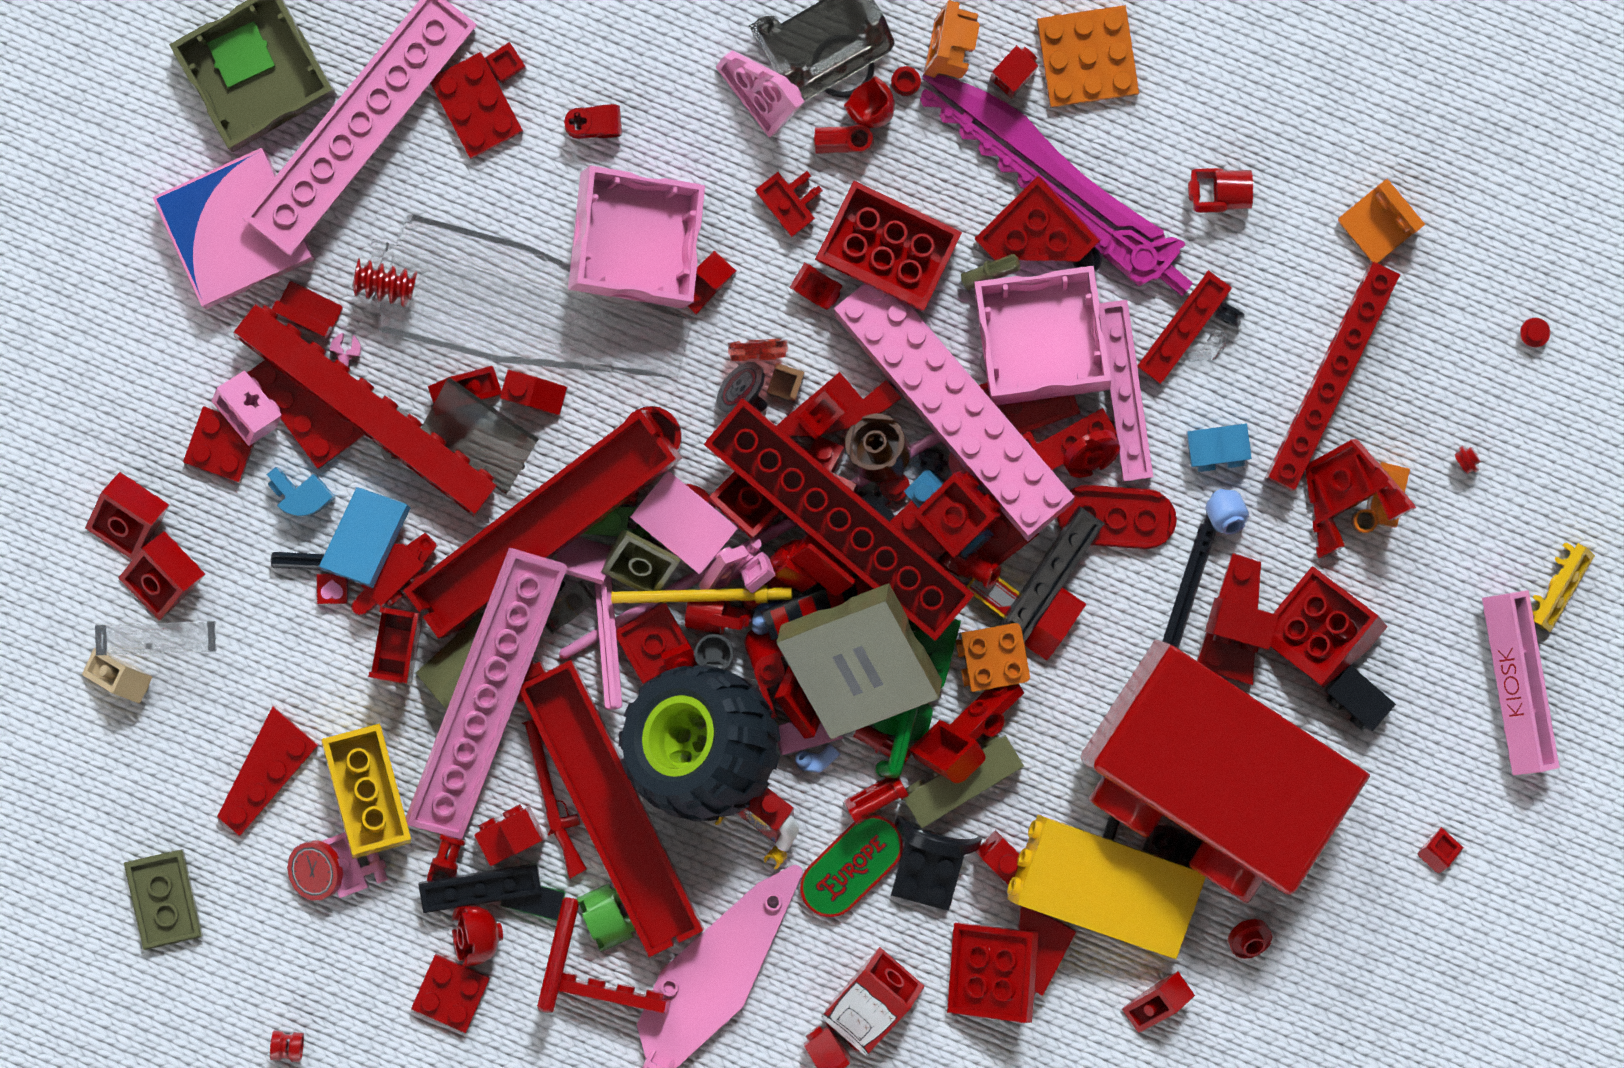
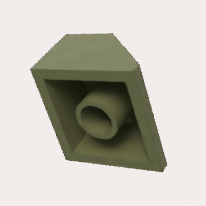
(639, 563)

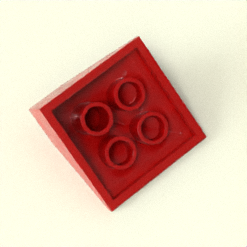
(1323, 627)

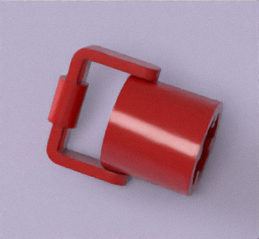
(1231, 189)
(716, 616)

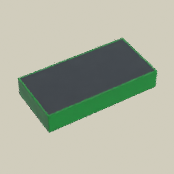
(542, 905)

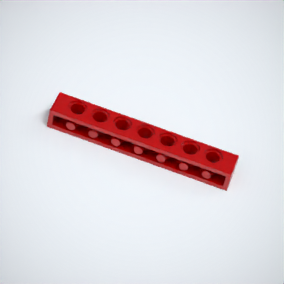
(1332, 376)

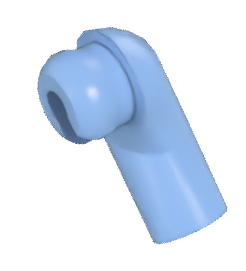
(758, 624)
(816, 762)

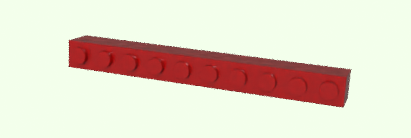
(364, 409)

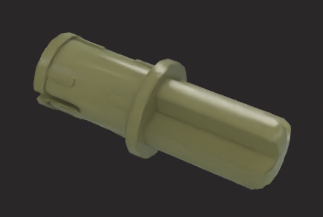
(991, 270)

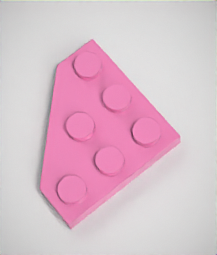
(762, 91)

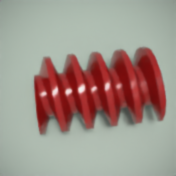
(383, 283)

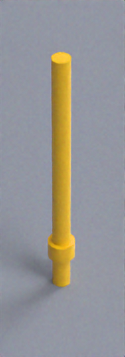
(761, 595)

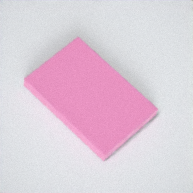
(684, 522)

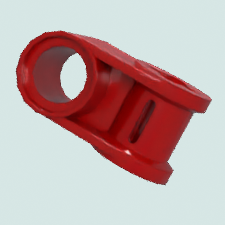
(601, 122)

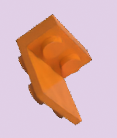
(1380, 221)

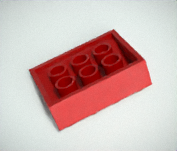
(888, 246)

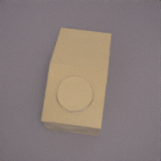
(117, 676)

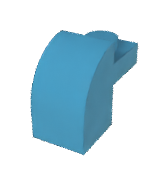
(303, 500)

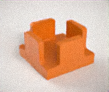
(951, 36)

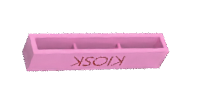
(1520, 683)

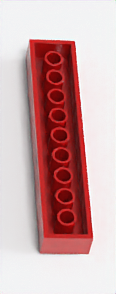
(838, 517)

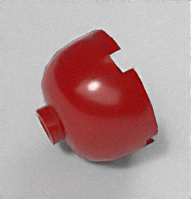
(476, 935)

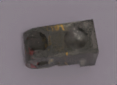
(569, 606)

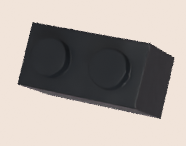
(1359, 698)

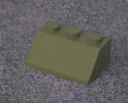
(444, 668)

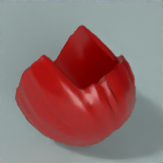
(871, 104)

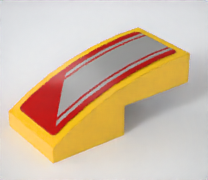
(998, 597)

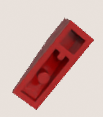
(826, 1049)

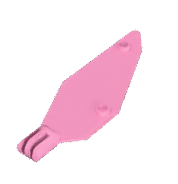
(715, 973)

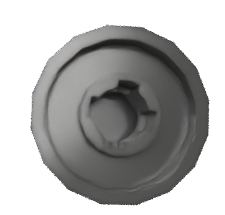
(714, 651)

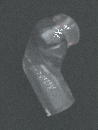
(1212, 348)

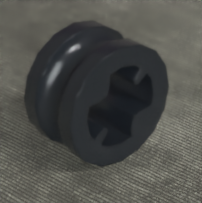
(1229, 315)

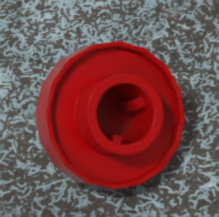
(1250, 938)

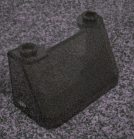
(824, 42)

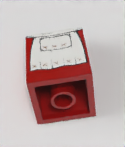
(872, 1002)

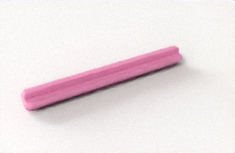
(608, 645)

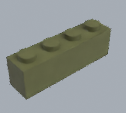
(941, 795)

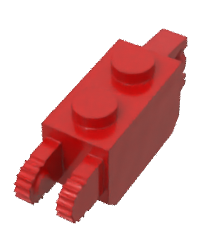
(401, 567)

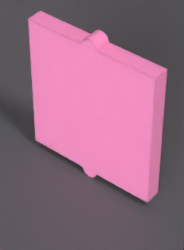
(585, 559)

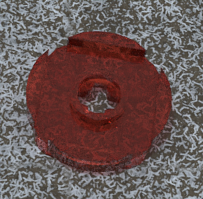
(766, 349)

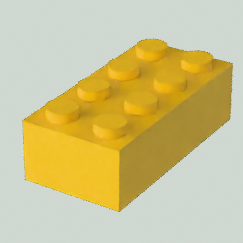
(366, 791)

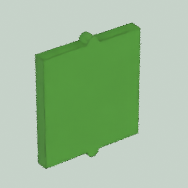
(241, 54)

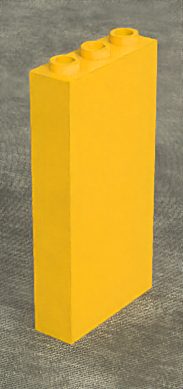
(1105, 886)

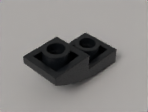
(1172, 845)

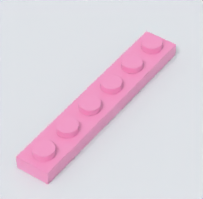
(1125, 391)

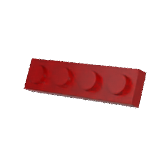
(1184, 327)
(623, 994)

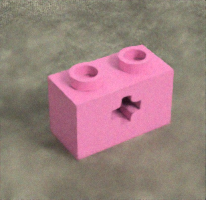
(247, 407)

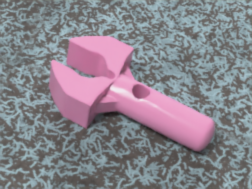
(337, 348)

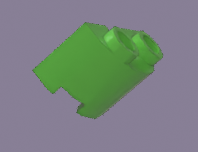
(605, 917)

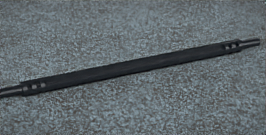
(1182, 608)

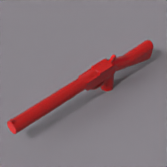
(557, 824)

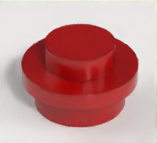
(905, 81)
(1535, 332)
(1468, 459)
(894, 489)

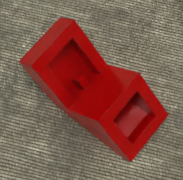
(1055, 624)

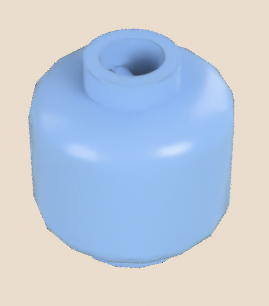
(1227, 511)

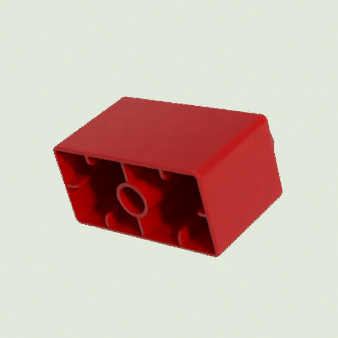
(1222, 770)

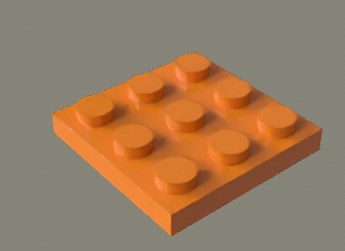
(1087, 56)

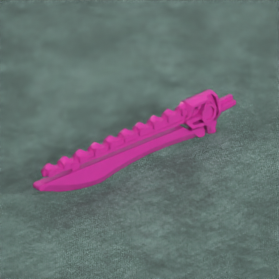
(1123, 248)

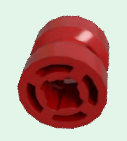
(280, 1043)

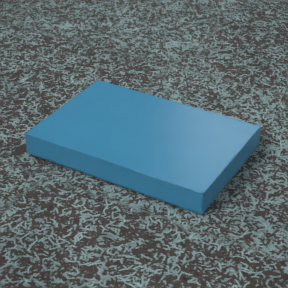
(364, 537)

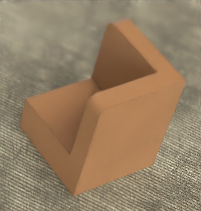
(785, 382)

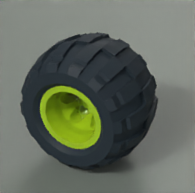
(728, 755)

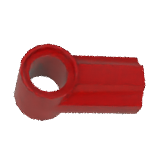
(840, 139)

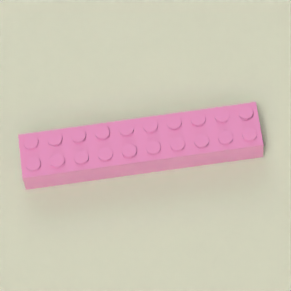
(955, 408)

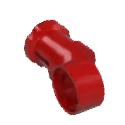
(973, 567)
(441, 862)

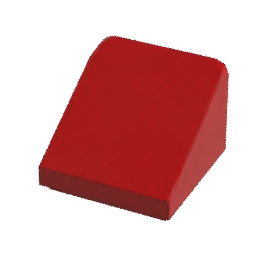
(1440, 851)

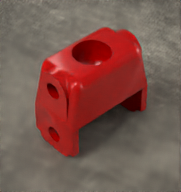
(396, 645)

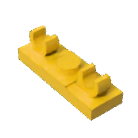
(1562, 586)

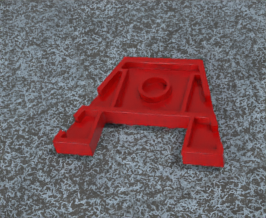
(1343, 481)

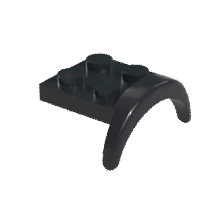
(929, 865)

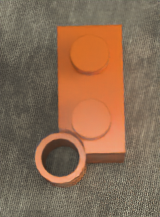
(1374, 507)

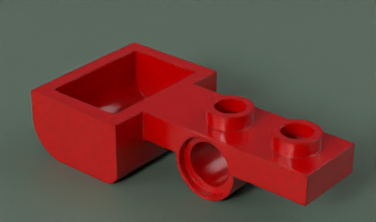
(1054, 448)
(953, 747)

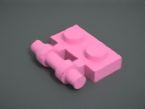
(728, 563)
(353, 873)

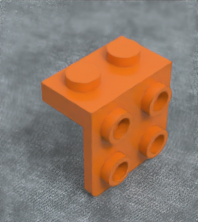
(993, 657)

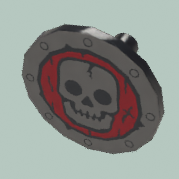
(741, 383)

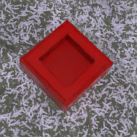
(505, 62)

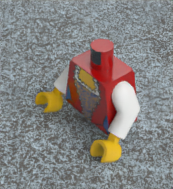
(775, 820)

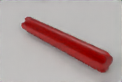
(558, 955)

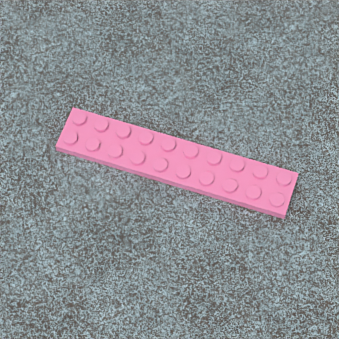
(358, 123)
(485, 693)

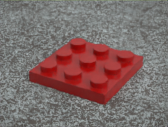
(993, 972)

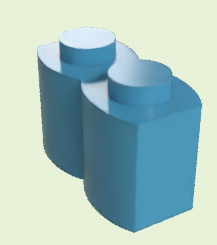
(1219, 446)

